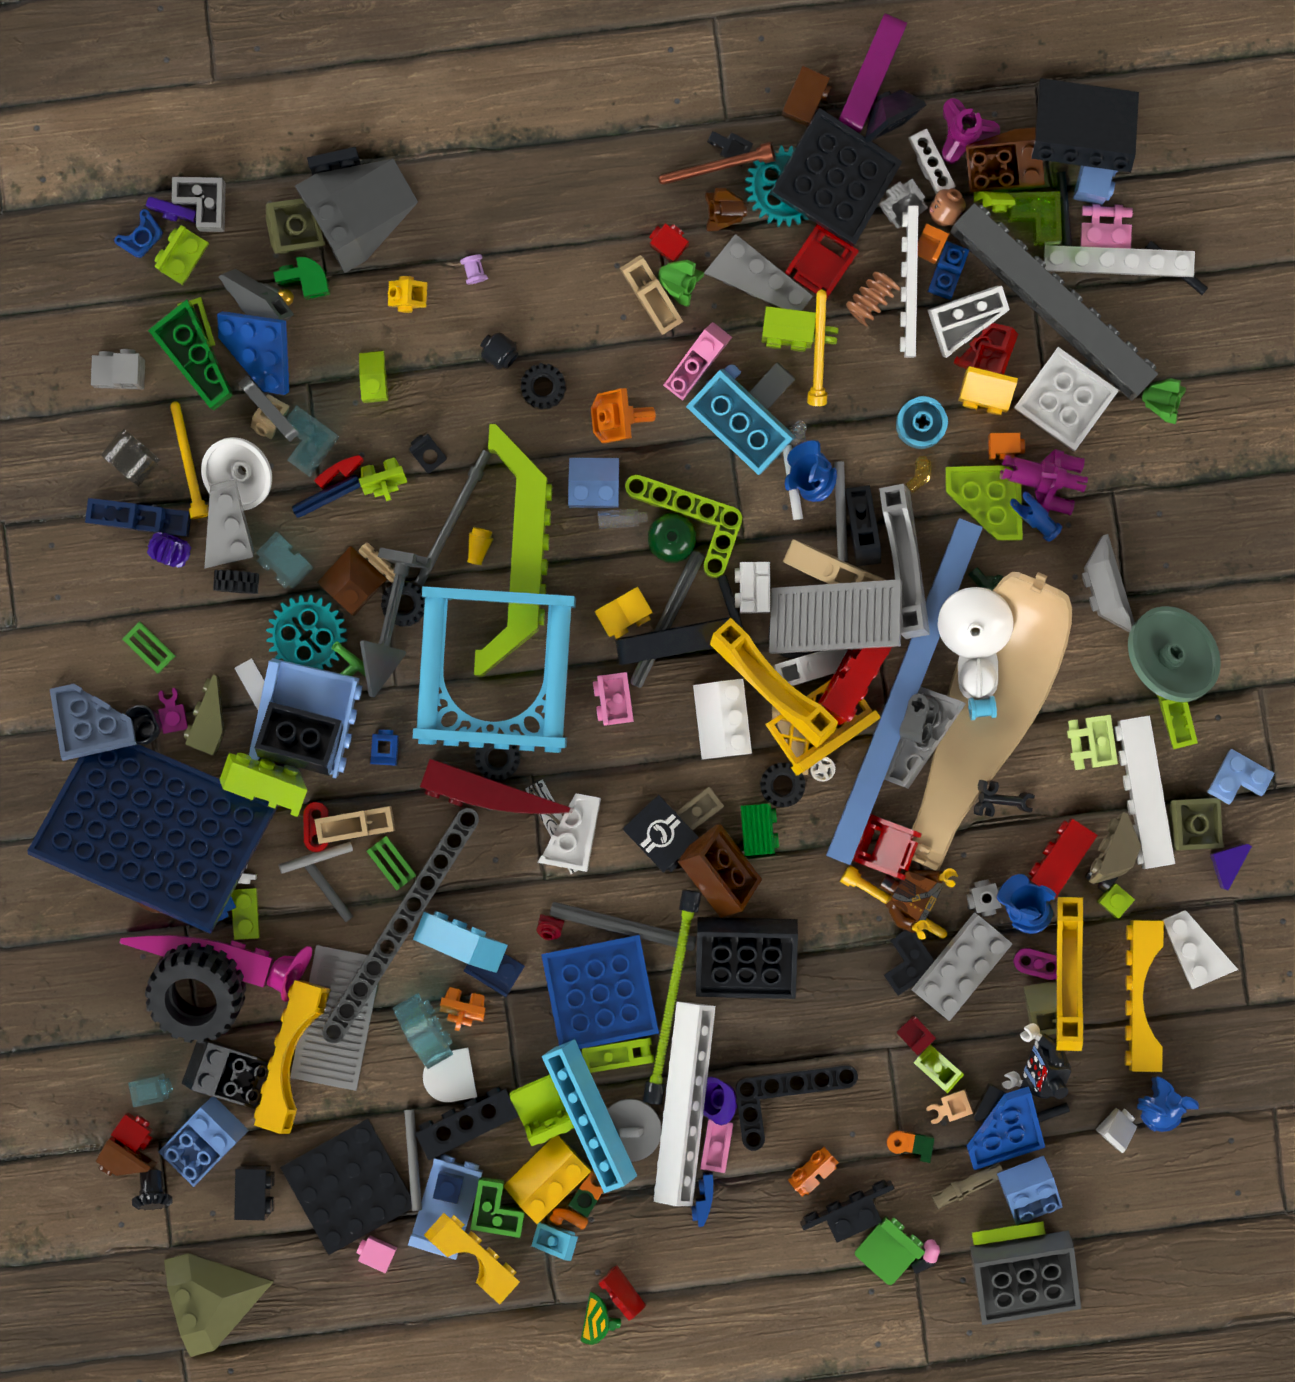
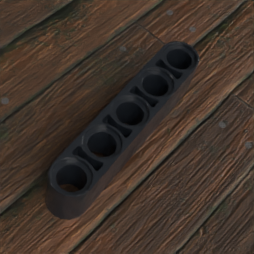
(667, 641)

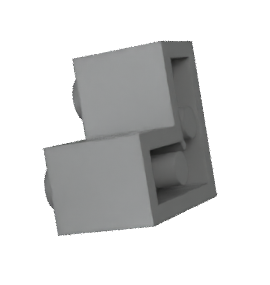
(207, 196)
(118, 370)

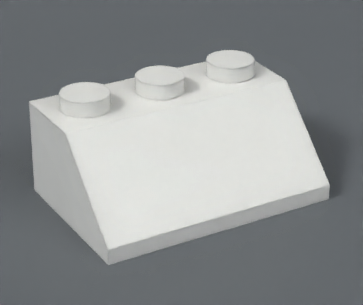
(722, 719)

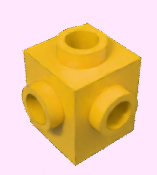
(407, 294)

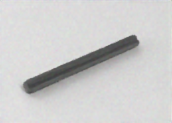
(670, 611)
(618, 925)

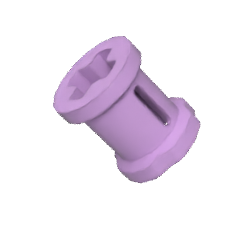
(474, 269)

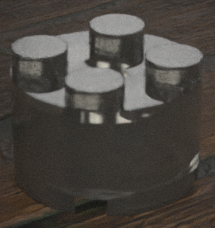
(130, 457)

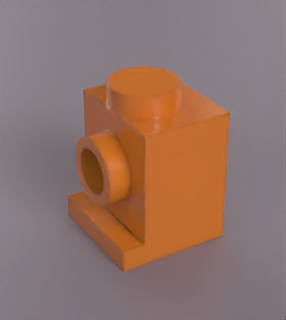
(1005, 444)

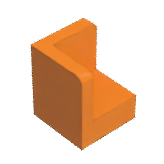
(931, 243)

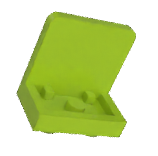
(541, 1110)

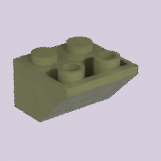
(1042, 1006)

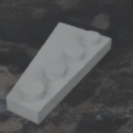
(751, 272)
(912, 756)

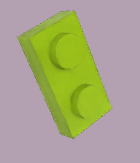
(245, 914)

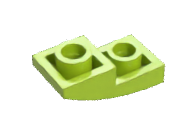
(994, 200)

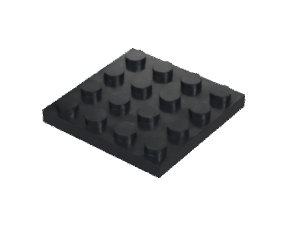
(835, 177)
(348, 1186)

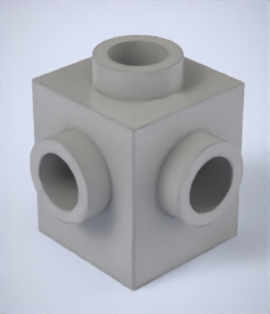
(975, 898)

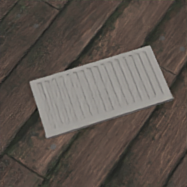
(836, 616)
(340, 1062)

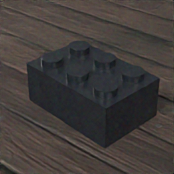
(299, 738)

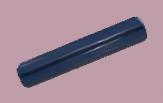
(326, 496)

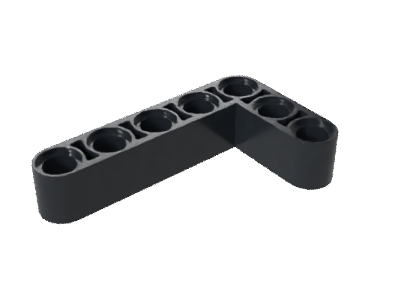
(784, 1089)

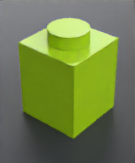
(1115, 900)

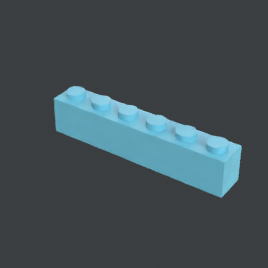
(589, 1116)

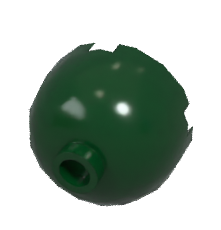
(671, 538)

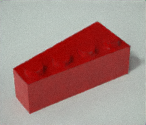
(852, 681)

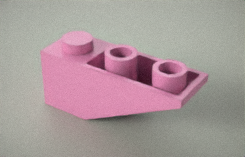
(697, 360)

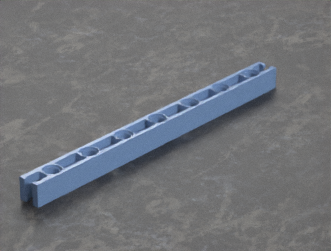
(904, 687)

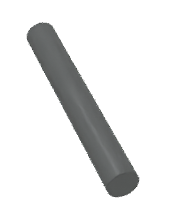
(329, 892)

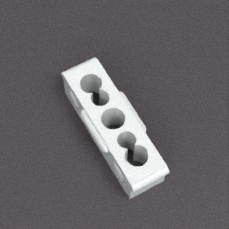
(935, 155)

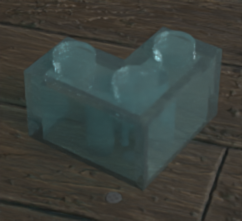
(314, 444)
(423, 1030)

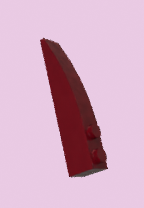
(483, 792)

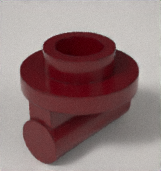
(549, 927)

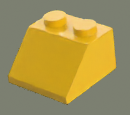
(987, 390)

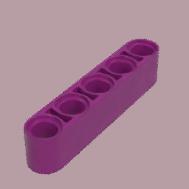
(872, 72)

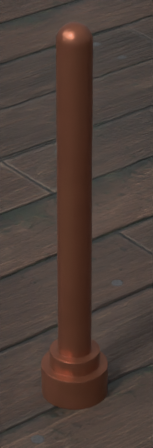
(763, 154)

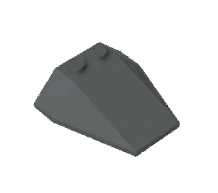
(357, 207)

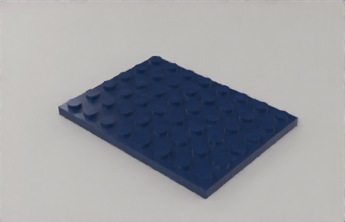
(153, 832)

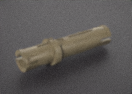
(966, 1186)

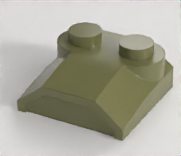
(292, 226)
(1195, 824)

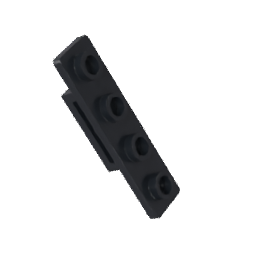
(851, 1215)

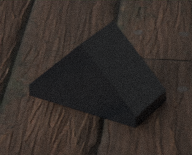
(987, 1102)

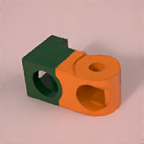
(911, 1142)
(586, 1195)

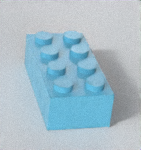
(740, 421)

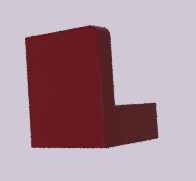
(915, 1035)

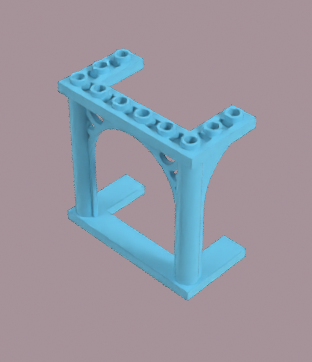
(551, 729)

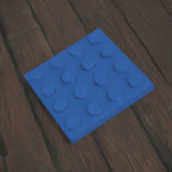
(600, 992)

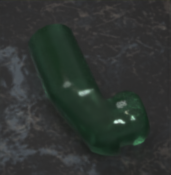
(983, 581)

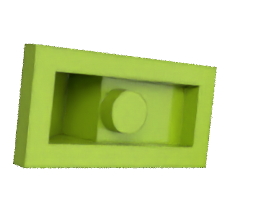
(938, 1068)

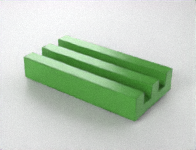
(133, 632)
(404, 880)

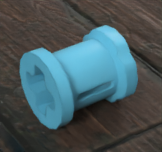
(982, 708)

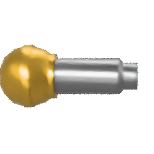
(286, 294)

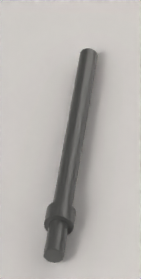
(475, 474)

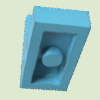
(555, 1241)

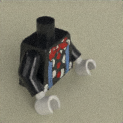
(1045, 1069)

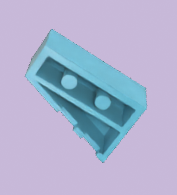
(460, 942)

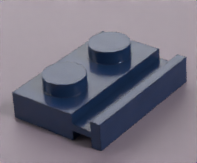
(502, 980)

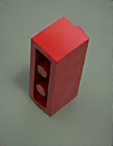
(1062, 856)

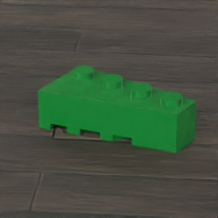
(189, 349)

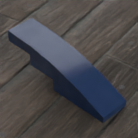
(138, 517)

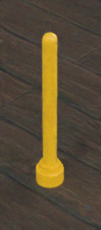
(817, 395)
(198, 506)
(853, 878)

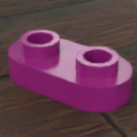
(1037, 963)

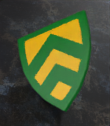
(597, 1321)

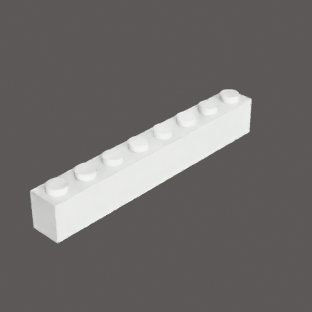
(684, 1104)

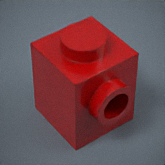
(668, 242)
(133, 1132)

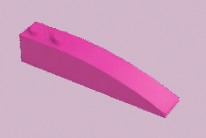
(253, 964)

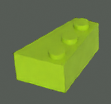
(265, 781)

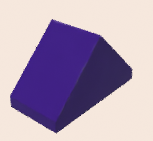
(1228, 863)

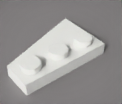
(574, 837)
(1196, 951)

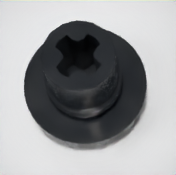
(151, 1192)

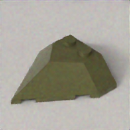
(209, 1299)

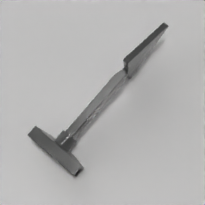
(380, 658)

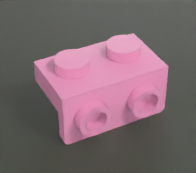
(614, 699)

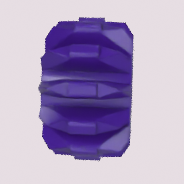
(169, 549)

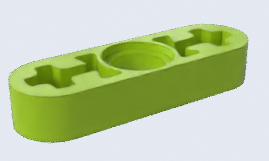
(1008, 1233)

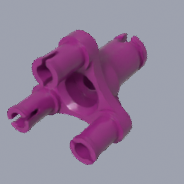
(957, 137)
(1048, 478)

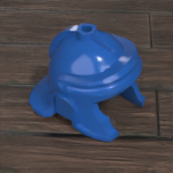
(810, 472)
(1026, 904)
(1165, 1108)

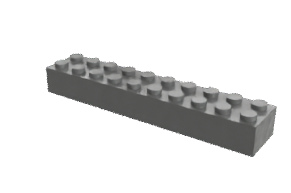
(1054, 302)

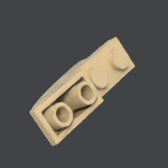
(825, 566)

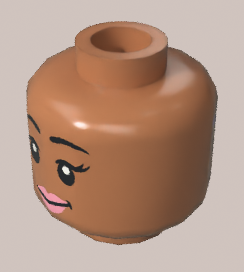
(947, 207)

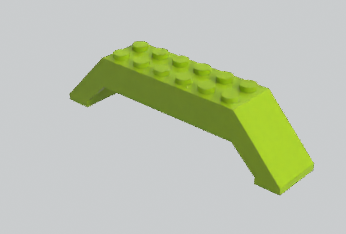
(527, 551)

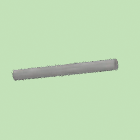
(841, 512)
(413, 1160)

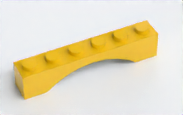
(803, 713)
(1145, 943)
(1069, 974)
(277, 1105)

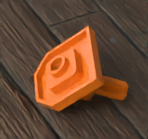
(614, 417)

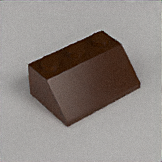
(720, 871)

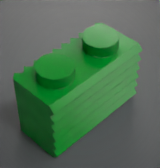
(758, 829)

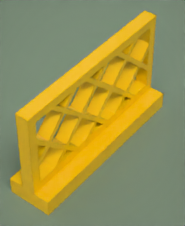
(838, 738)

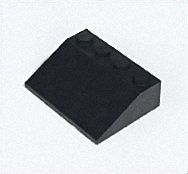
(746, 957)

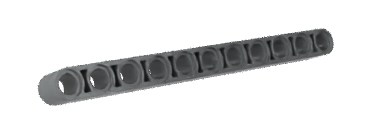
(396, 937)

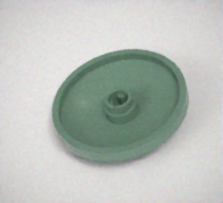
(1174, 654)

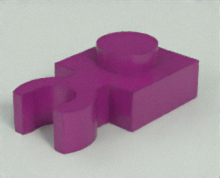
(172, 716)

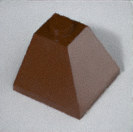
(352, 581)
(121, 1160)

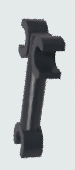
(989, 797)

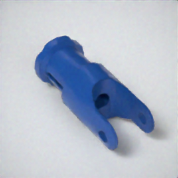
(1037, 517)

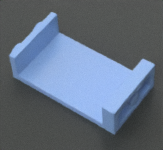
(434, 1208)

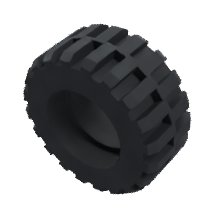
(183, 1018)

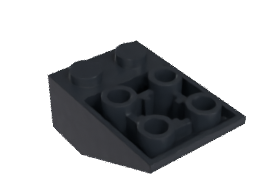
(226, 1073)

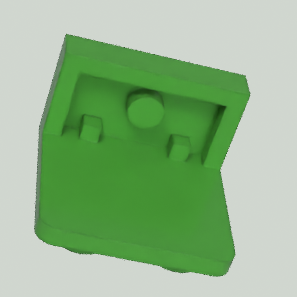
(889, 1250)

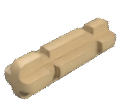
(380, 564)

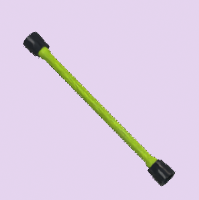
(654, 1088)

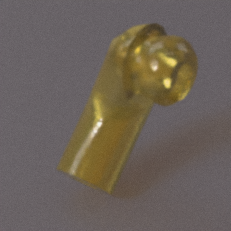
(922, 474)

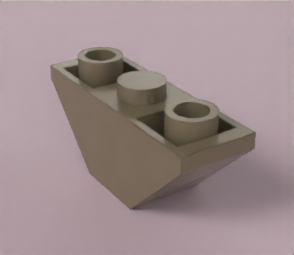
(1117, 850)

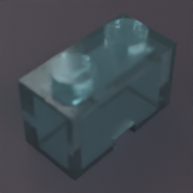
(289, 567)
(150, 1090)

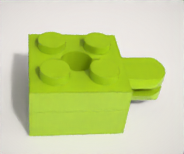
(792, 329)

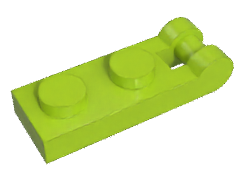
(617, 1055)

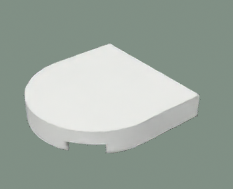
(451, 1078)

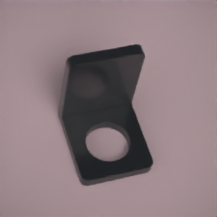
(420, 446)

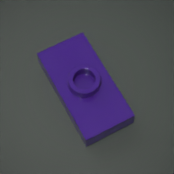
(171, 211)

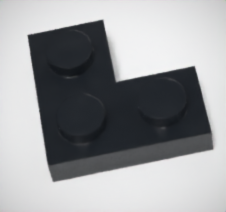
(915, 962)

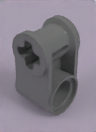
(917, 721)

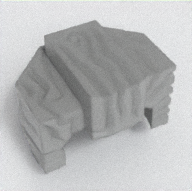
(900, 198)

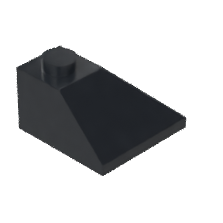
(891, 113)

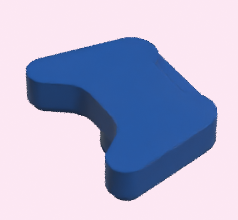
(143, 237)

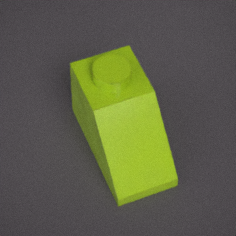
(373, 377)

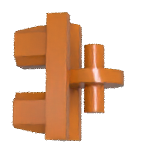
(461, 1012)

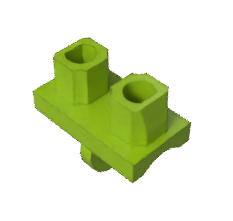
(382, 482)

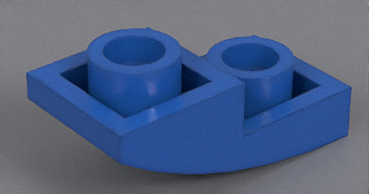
(948, 270)
(701, 1210)

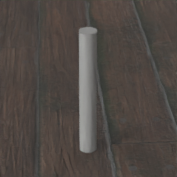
(315, 857)

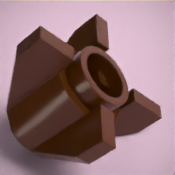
(724, 209)

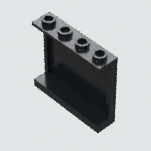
(1086, 125)

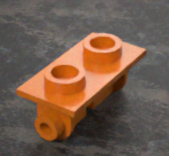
(820, 1163)

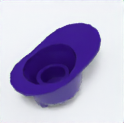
(719, 1101)

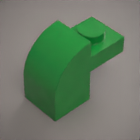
(310, 274)

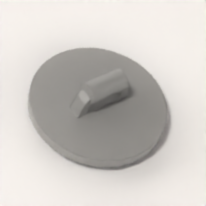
(637, 1127)

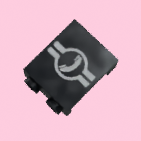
(660, 834)

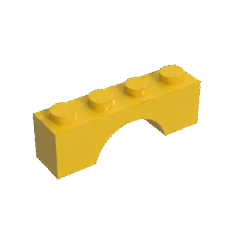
(452, 1239)

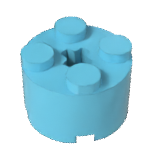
(934, 415)

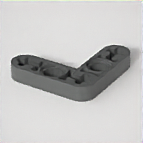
(268, 408)

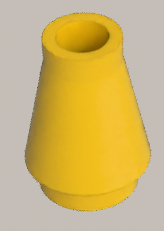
(479, 543)

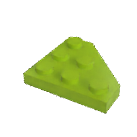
(987, 499)

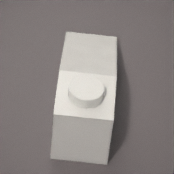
(1118, 1129)

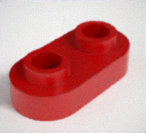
(310, 827)

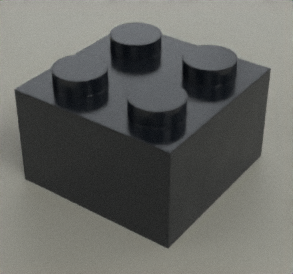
(253, 1192)

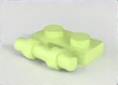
(1100, 742)

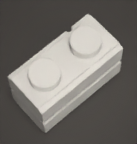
(754, 587)

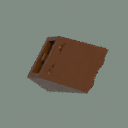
(1004, 162)

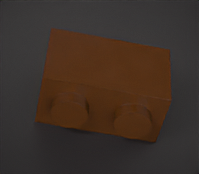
(806, 96)

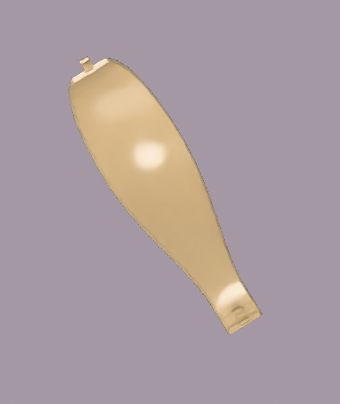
(981, 746)

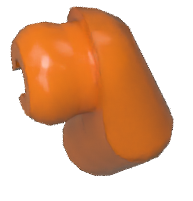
(569, 1215)

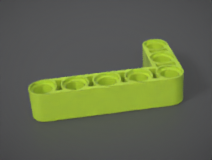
(693, 512)

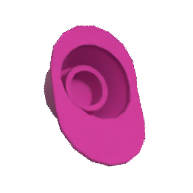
(288, 969)

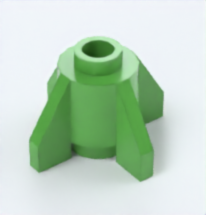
(680, 279)
(1164, 398)

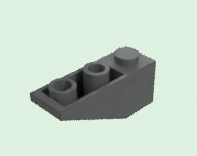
(254, 297)

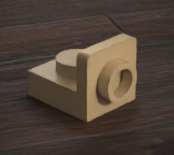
(262, 424)

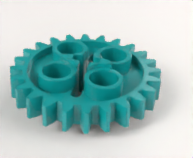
(779, 212)
(324, 621)

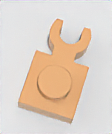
(954, 1106)

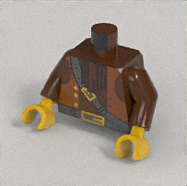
(914, 897)

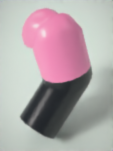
(929, 1258)

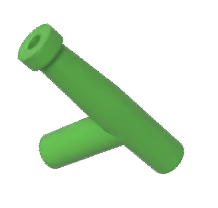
(355, 663)

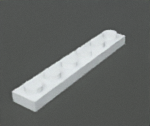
(1119, 261)
(909, 292)

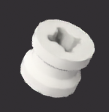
(824, 771)

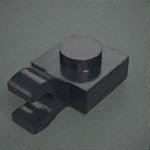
(732, 146)

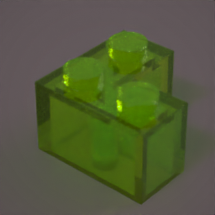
(1043, 211)

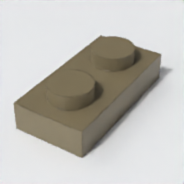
(700, 808)

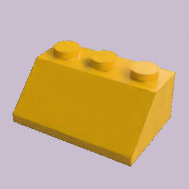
(547, 1178)

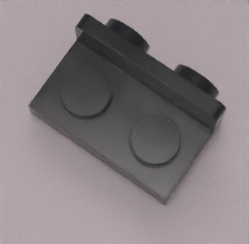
(334, 160)

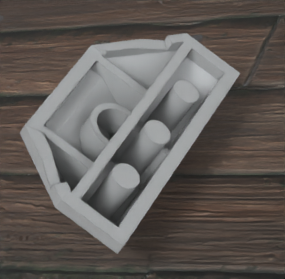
(1107, 586)

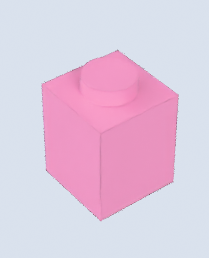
(376, 1253)

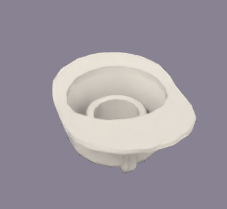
(978, 676)

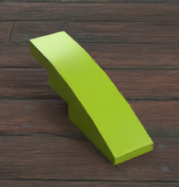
(1178, 722)

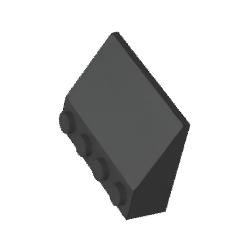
(1026, 1277)

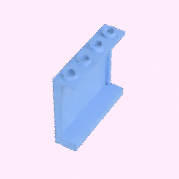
(313, 692)

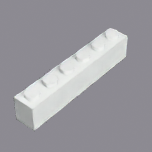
(1145, 791)

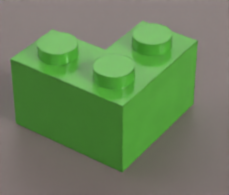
(492, 1216)

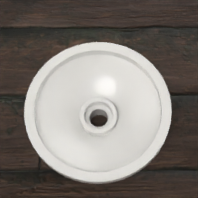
(224, 463)
(978, 609)

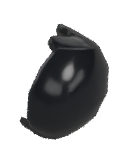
(145, 723)

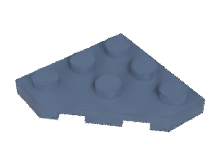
(87, 723)

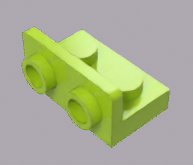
(180, 255)

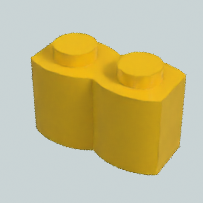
(624, 612)

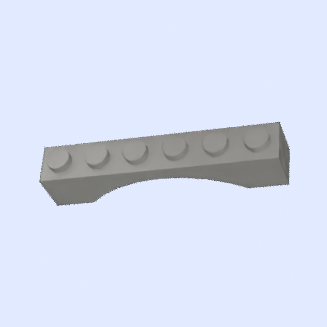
(903, 541)

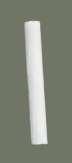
(794, 494)

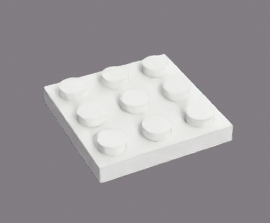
(1066, 399)

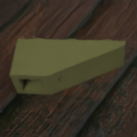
(208, 726)

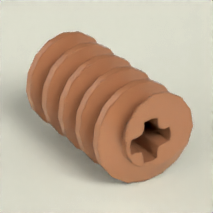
(871, 297)

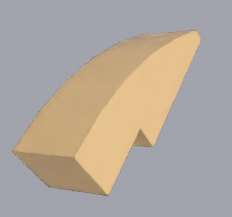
(651, 294)
(355, 825)

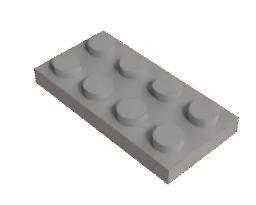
(961, 966)

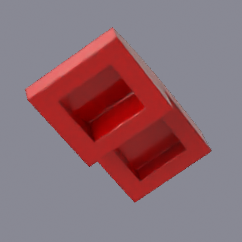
(345, 466)

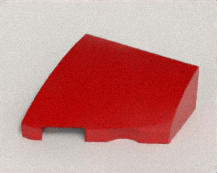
(990, 350)
(622, 1293)

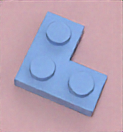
(1238, 771)

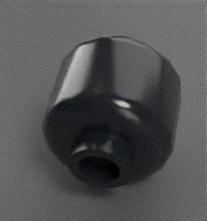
(499, 351)

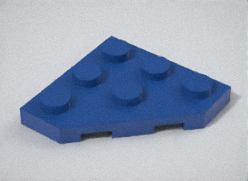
(258, 347)
(1008, 1131)

